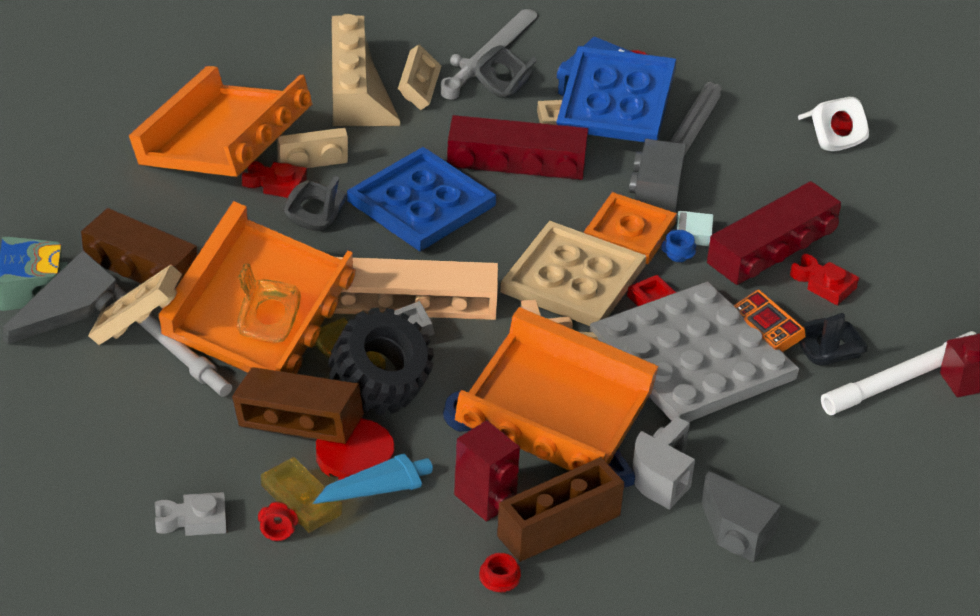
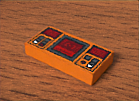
(774, 323)

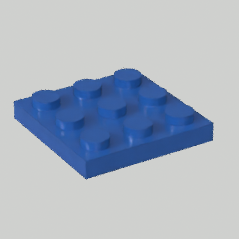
(617, 93)
(421, 198)

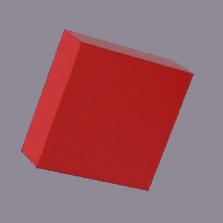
(649, 290)

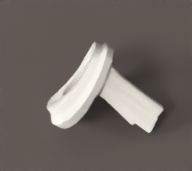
(822, 118)

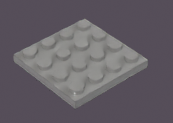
(702, 351)

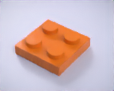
(632, 224)

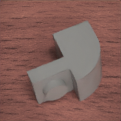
(660, 463)

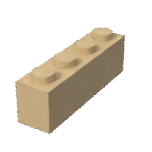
(356, 85)

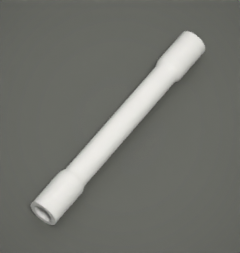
(854, 393)

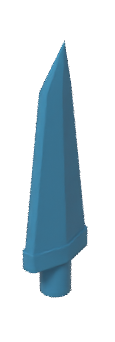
(385, 477)

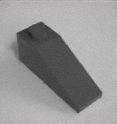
(66, 299)

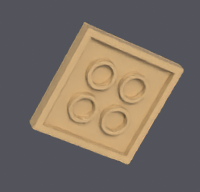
(573, 274)

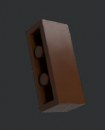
(134, 247)
(298, 405)
(560, 509)

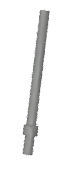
(199, 367)

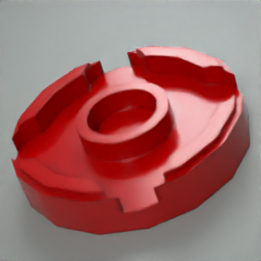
(365, 448)

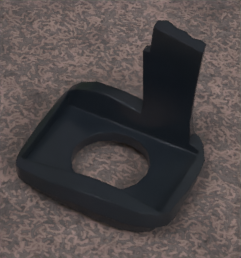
(832, 332)

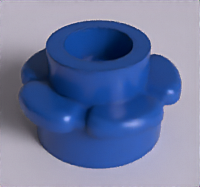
(679, 245)

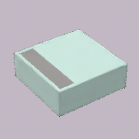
(697, 224)

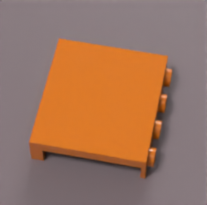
(217, 125)
(211, 294)
(558, 392)

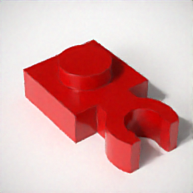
(277, 180)
(825, 281)

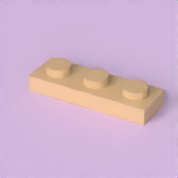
(136, 305)

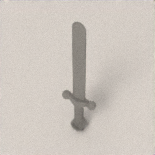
(451, 85)

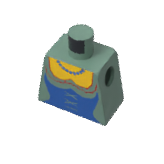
(27, 269)

